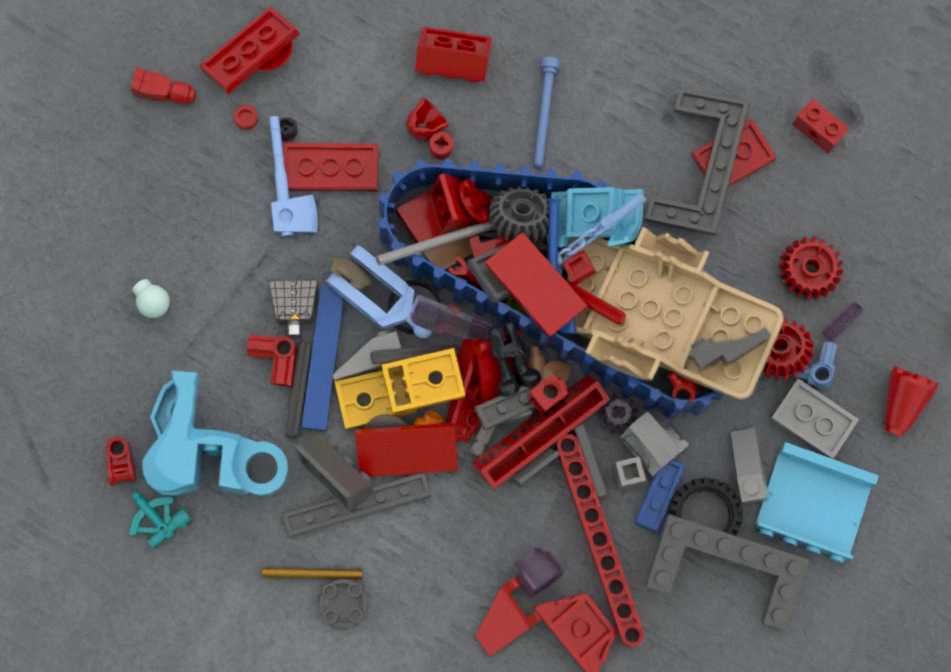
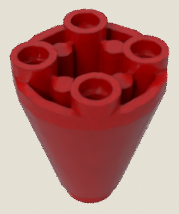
(906, 399)

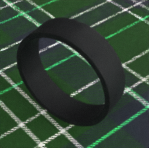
(413, 283)

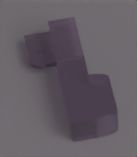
(443, 319)

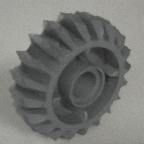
(520, 212)

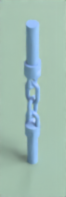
(607, 222)

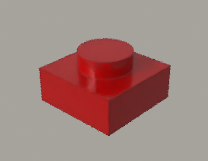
(579, 267)

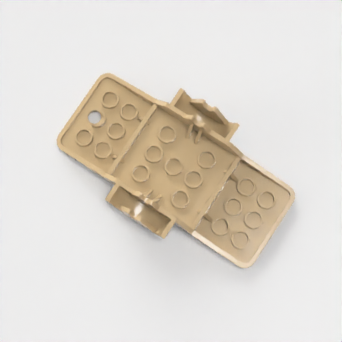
(669, 309)

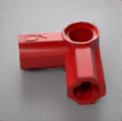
(269, 347)

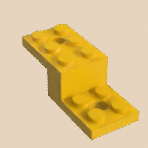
(400, 388)

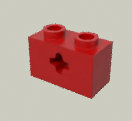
(820, 126)

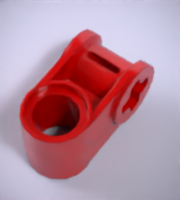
(120, 463)

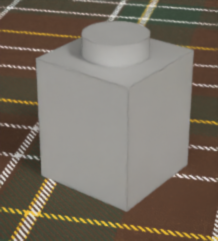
(629, 473)

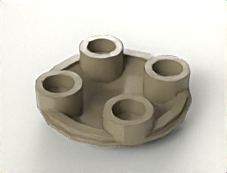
(351, 270)

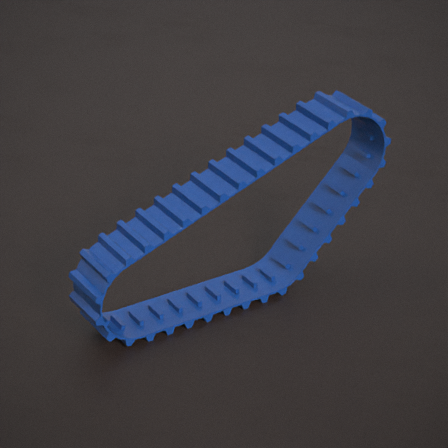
(500, 180)

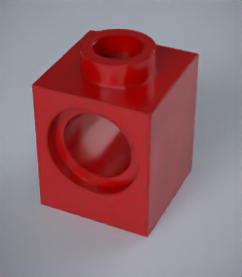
(543, 403)

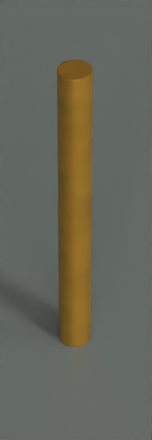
(312, 573)

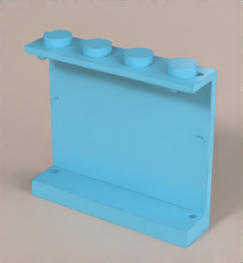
(815, 502)

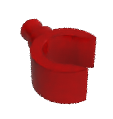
(682, 384)

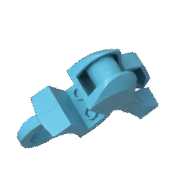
(176, 458)

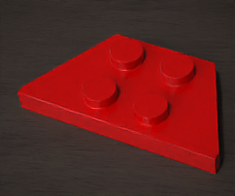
(579, 629)

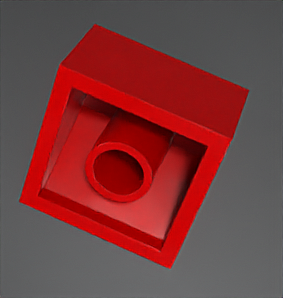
(448, 205)

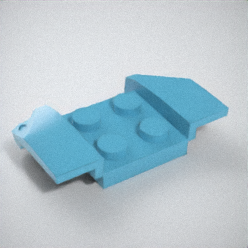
(585, 207)

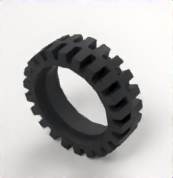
(715, 486)

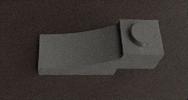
(708, 352)

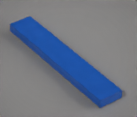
(323, 360)

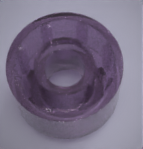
(537, 571)

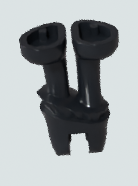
(515, 348)

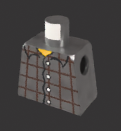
(294, 304)

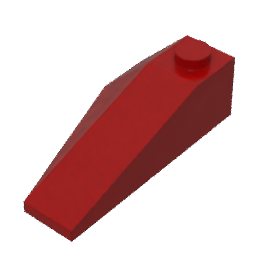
(462, 410)

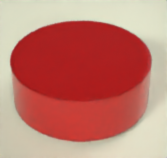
(245, 117)

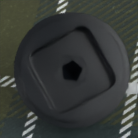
(288, 129)

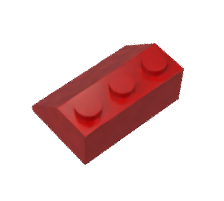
(453, 54)

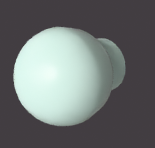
(151, 299)

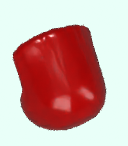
(425, 114)

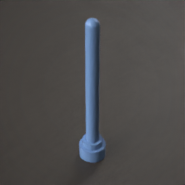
(549, 66)

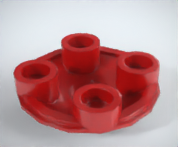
(475, 201)

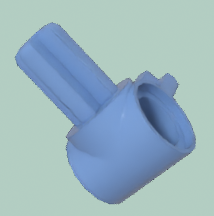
(824, 365)

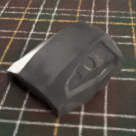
(653, 441)

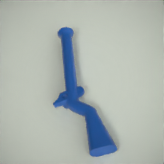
(569, 328)

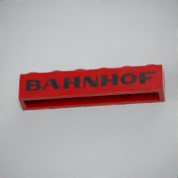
(540, 432)

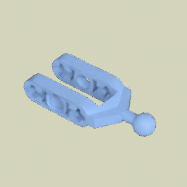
(398, 313)

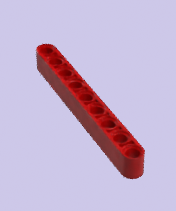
(597, 553)

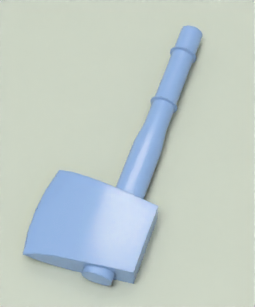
(287, 214)

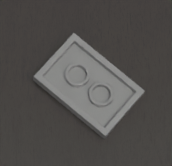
(814, 419)

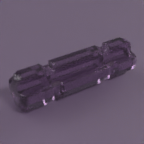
(842, 321)

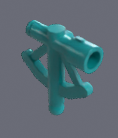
(163, 529)

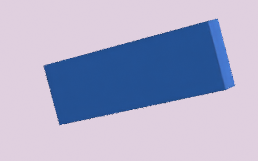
(659, 496)

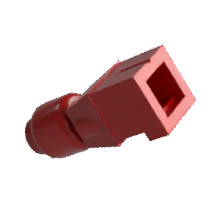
(159, 88)

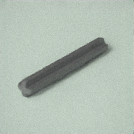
(392, 355)
(298, 389)

